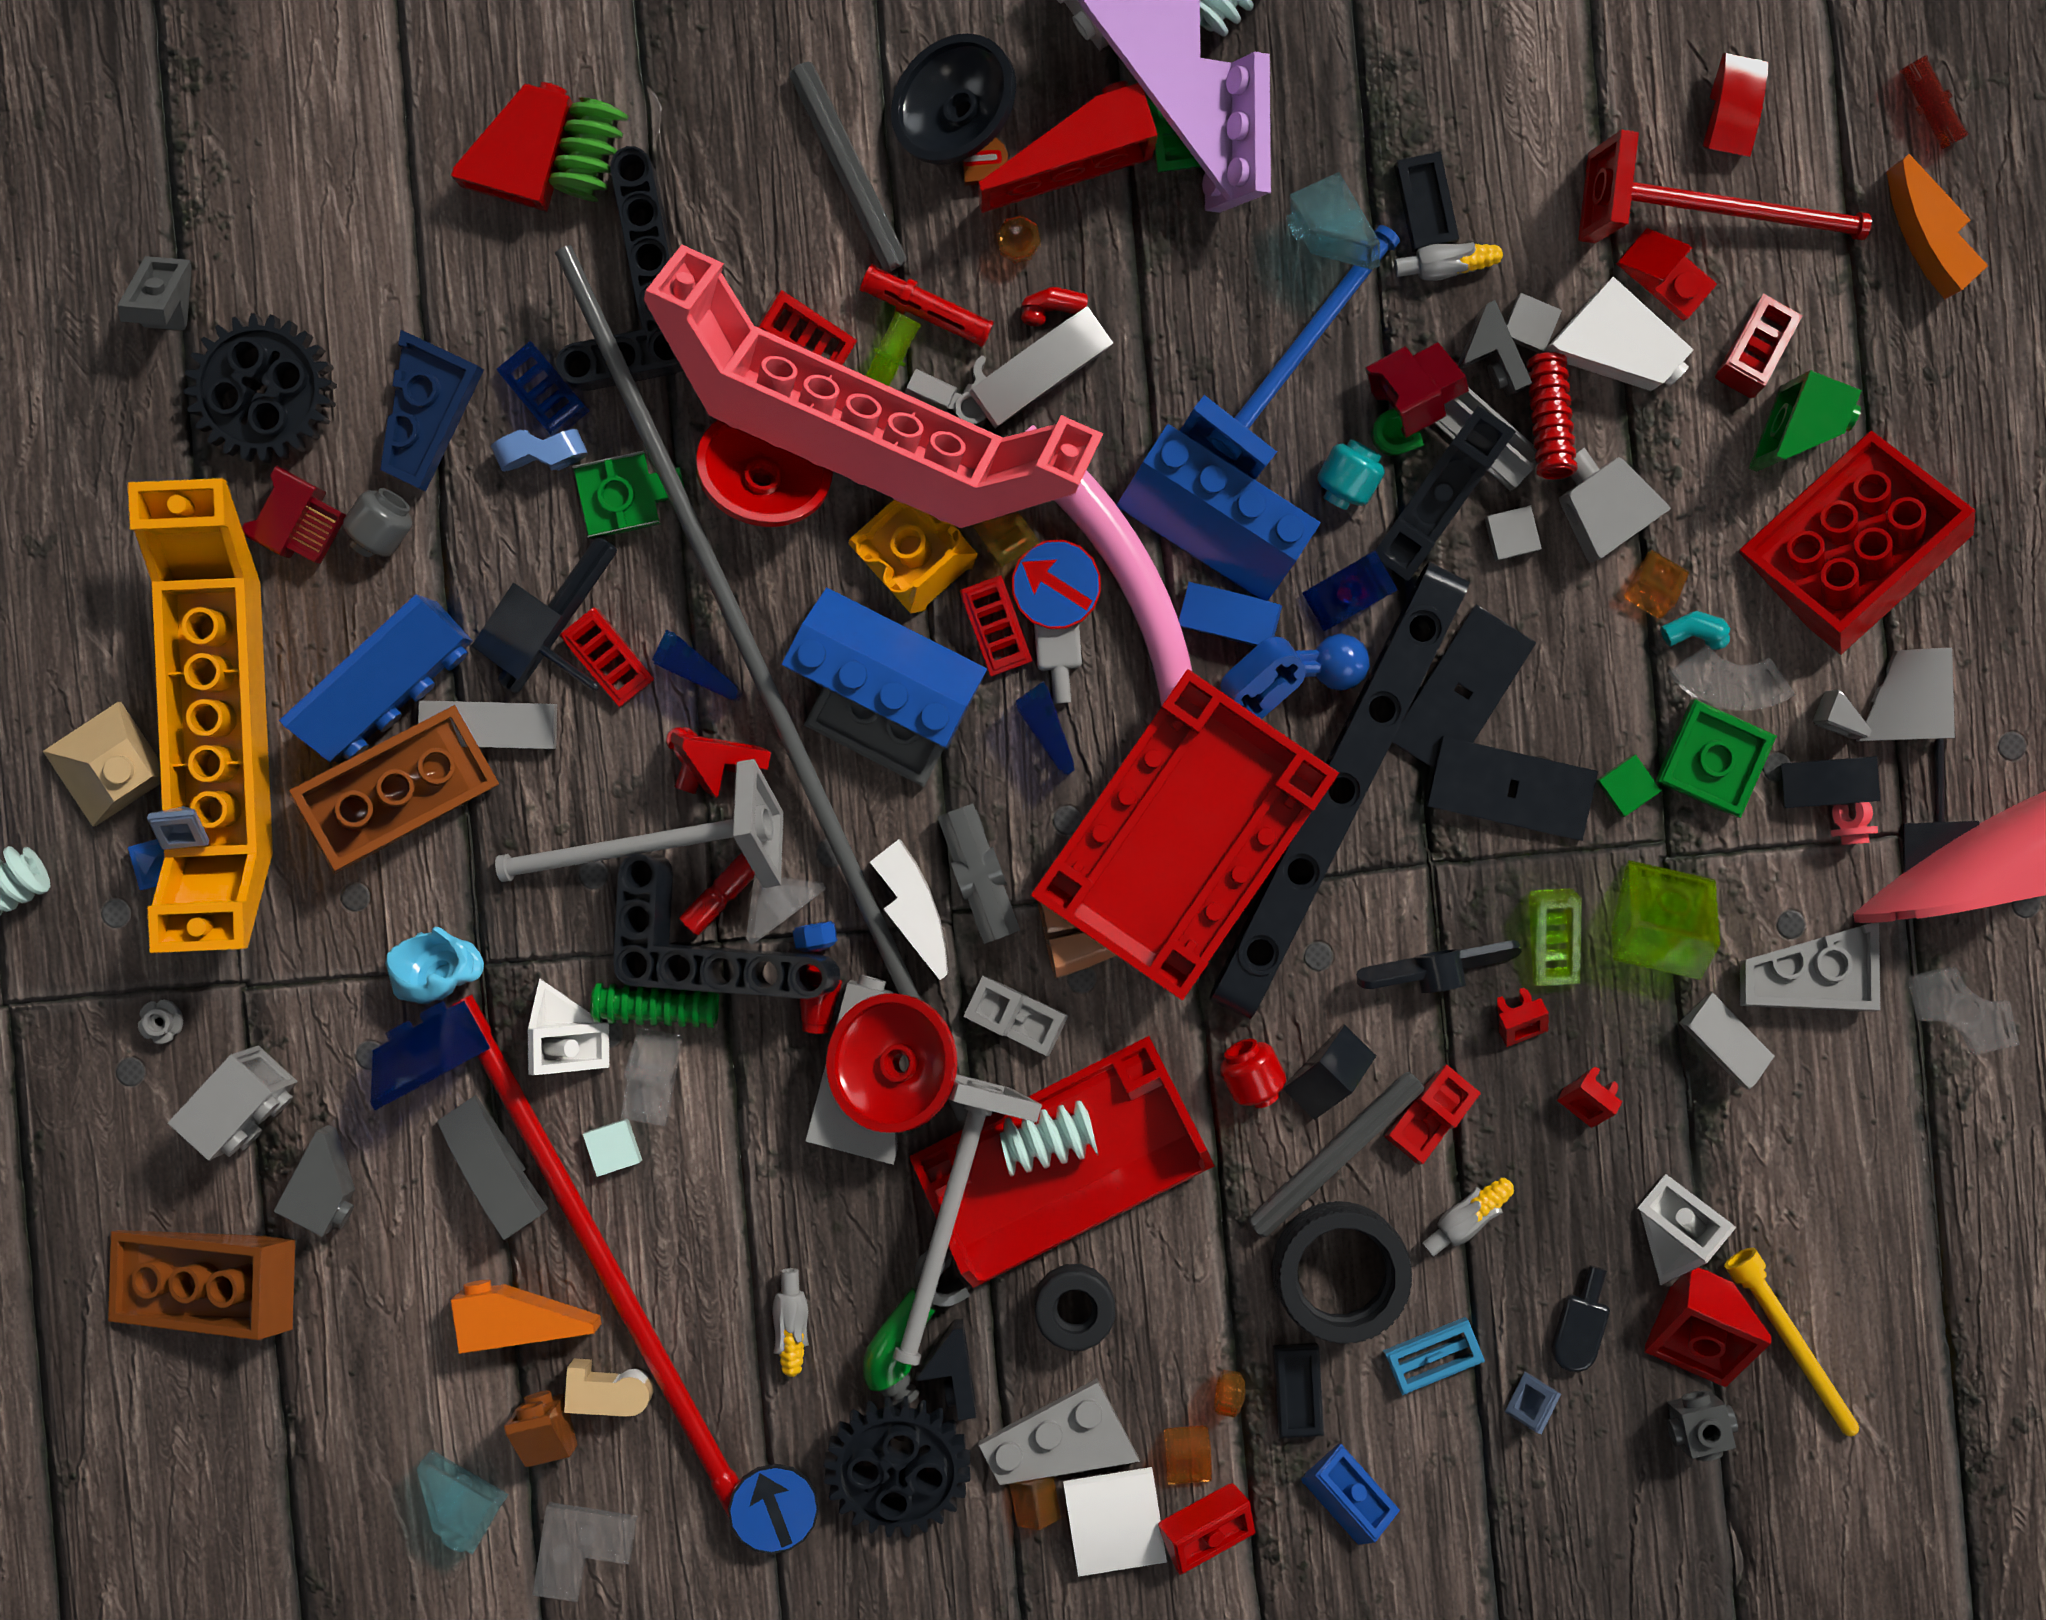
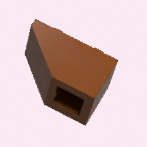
(541, 1429)

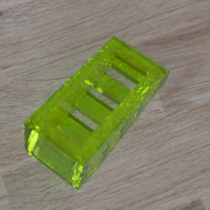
(1538, 904)

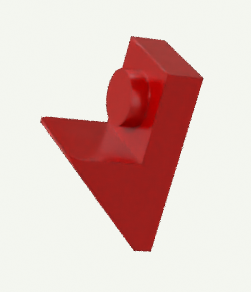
(1666, 273)
(708, 755)

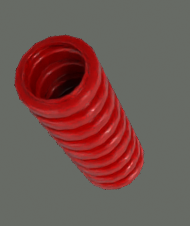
(1552, 416)

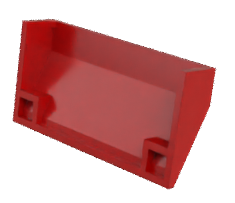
(1142, 1147)

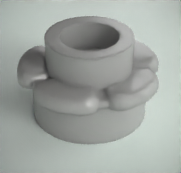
(172, 1021)

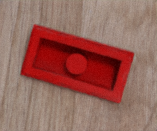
(1207, 1527)

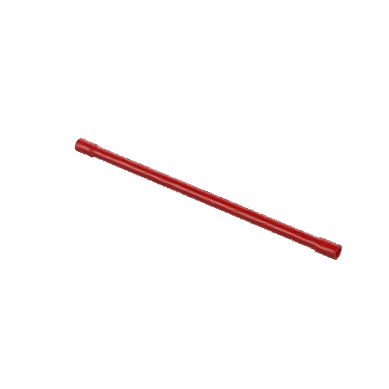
(722, 1477)

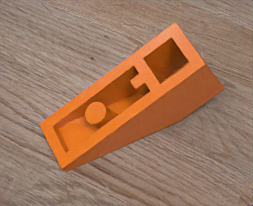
(511, 1316)

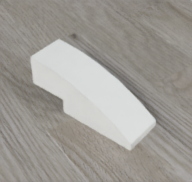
(914, 908)

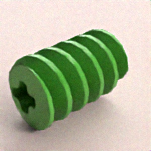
(586, 148)

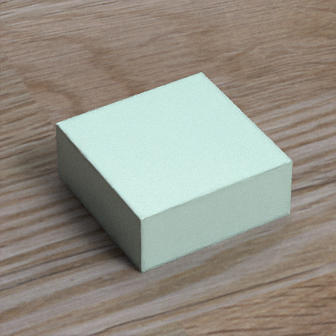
(612, 1147)

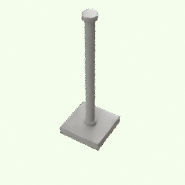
(755, 828)
(980, 1101)

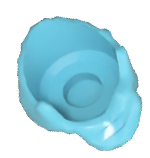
(432, 966)

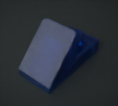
(1349, 591)

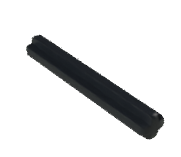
(570, 598)

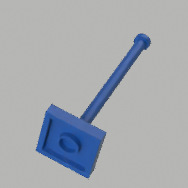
(1231, 436)

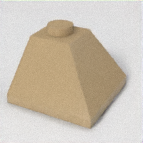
(105, 763)

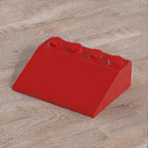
(1859, 540)

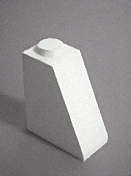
(1622, 340)

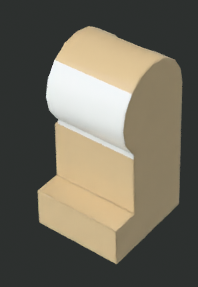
(606, 1392)

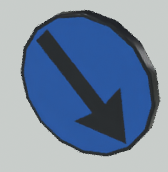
(773, 1508)

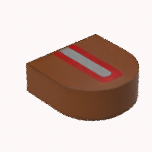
(984, 162)

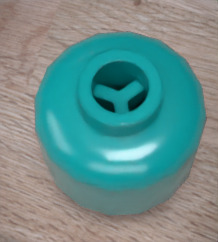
(1350, 474)

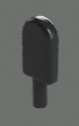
(1581, 1325)

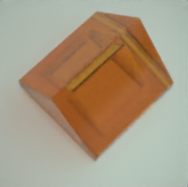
(1035, 1503)

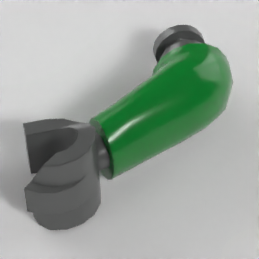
(879, 1367)

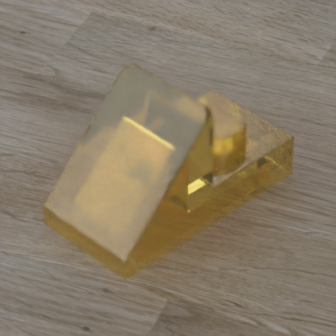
(1006, 537)

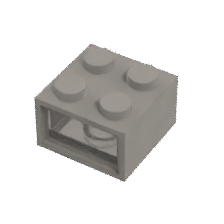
(233, 1103)

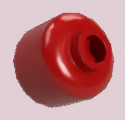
(1253, 1073)

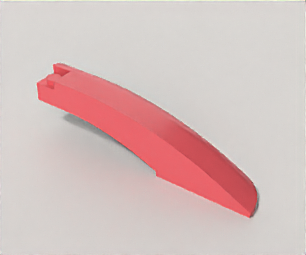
(1980, 869)

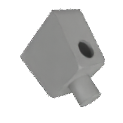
(1608, 505)

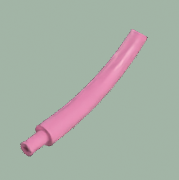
(1136, 575)

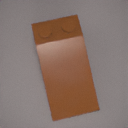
(393, 789)
(202, 1282)

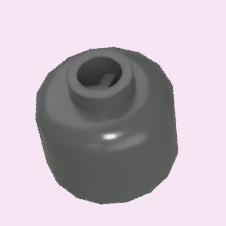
(377, 523)

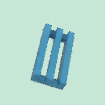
(1425, 1340)

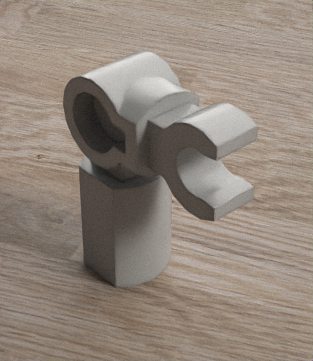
(945, 396)

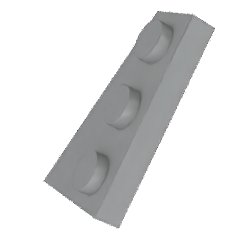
(1817, 974)
(1060, 1439)

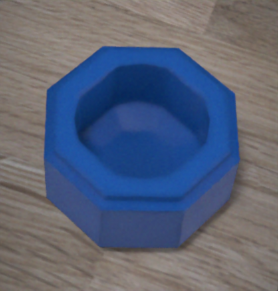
(815, 936)

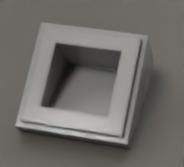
(1840, 716)

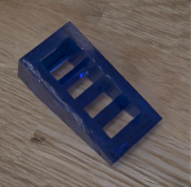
(563, 418)
(684, 661)
(1041, 717)

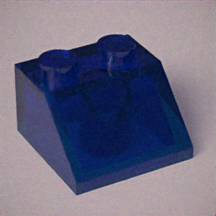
(424, 1051)

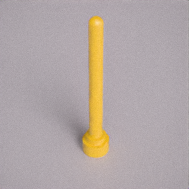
(1748, 1269)

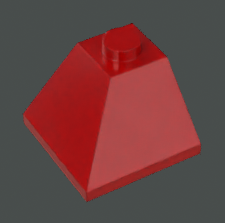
(1707, 1328)

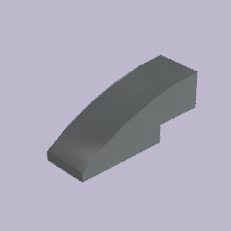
(491, 1167)

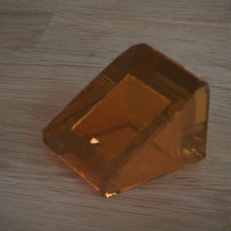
(1656, 585)
(1187, 1455)

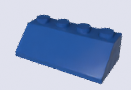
(1217, 513)
(884, 667)
(378, 680)

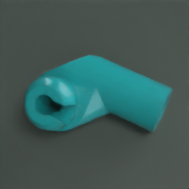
(1698, 624)

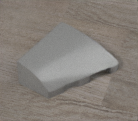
(1915, 697)

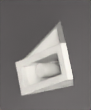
(564, 1035)
(1681, 1229)

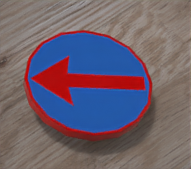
(1056, 584)

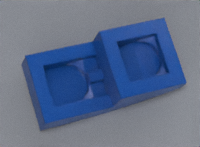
(1229, 614)

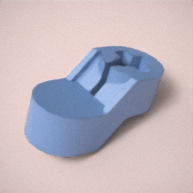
(522, 448)

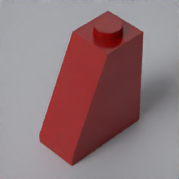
(519, 148)

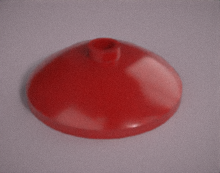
(733, 462)
(866, 1059)

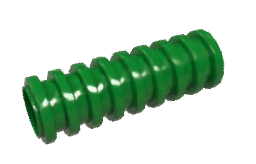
(653, 1006)

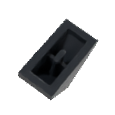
(1330, 1073)

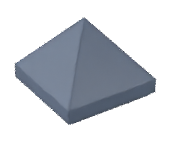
(178, 828)
(1533, 1403)

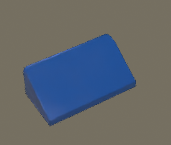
(1350, 1495)

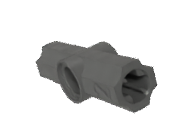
(978, 873)

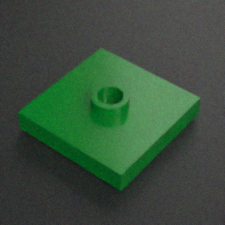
(1715, 758)

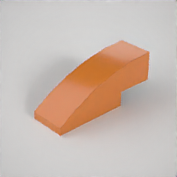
(1931, 228)

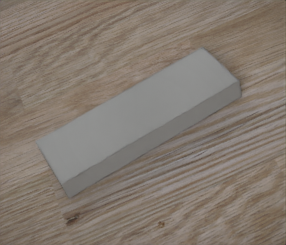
(501, 723)

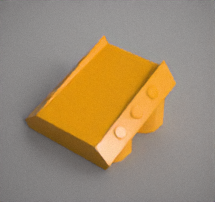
(913, 553)

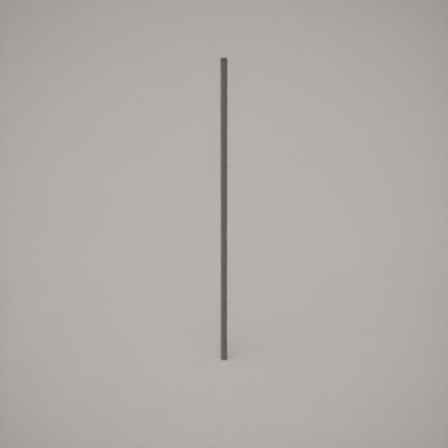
(738, 628)

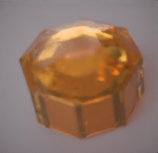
(1018, 239)
(1229, 1393)

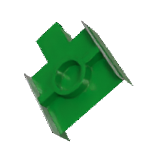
(619, 494)

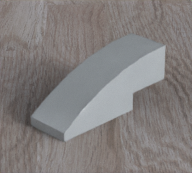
(1041, 367)

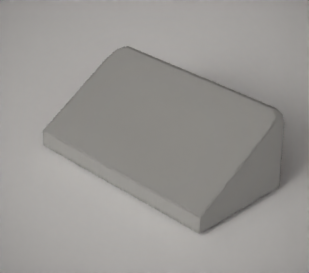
(1727, 1041)

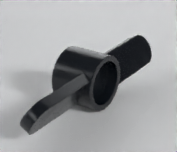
(1437, 969)

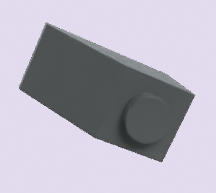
(320, 1186)

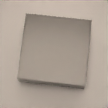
(1532, 322)
(1512, 533)

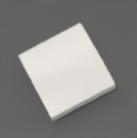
(1114, 1521)

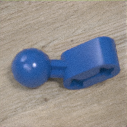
(1277, 670)

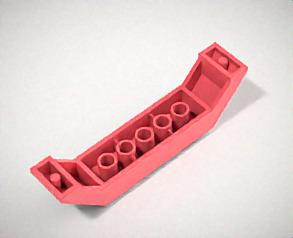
(850, 419)

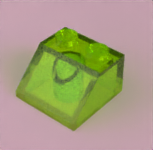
(1666, 920)

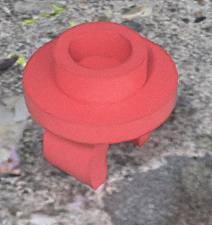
(1854, 830)

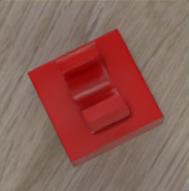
(1523, 1021)
(1590, 1099)

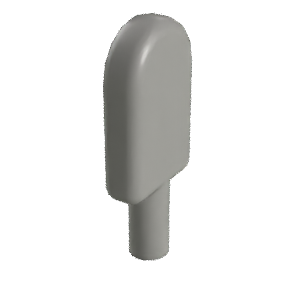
(1058, 652)

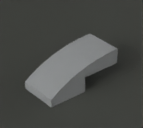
(1015, 1016)

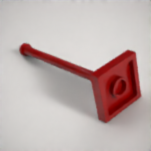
(1611, 189)

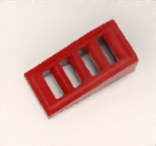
(798, 310)
(1744, 371)
(979, 591)
(580, 628)

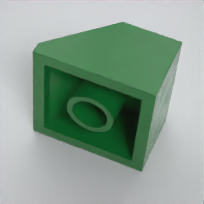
(1806, 415)

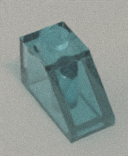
(1333, 223)
(458, 1502)

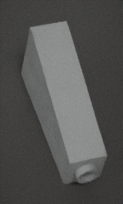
(829, 1123)

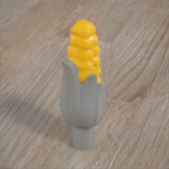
(1448, 260)
(1469, 1216)
(790, 1323)

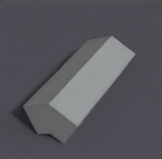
(1515, 459)

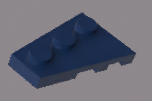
(427, 408)

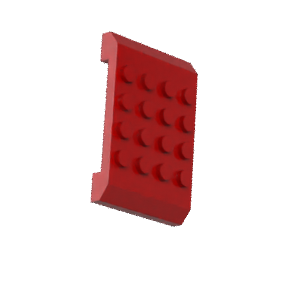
(1184, 834)

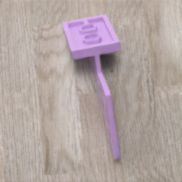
(1209, 103)

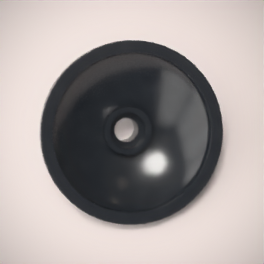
(953, 99)

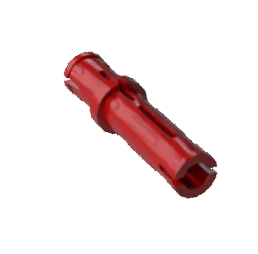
(926, 305)

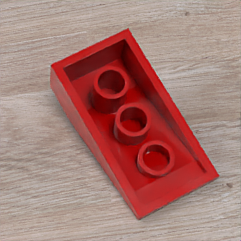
(1093, 141)

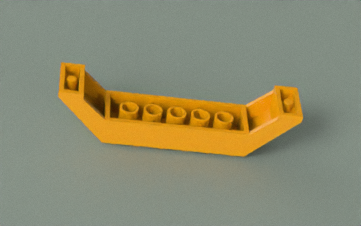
(207, 711)

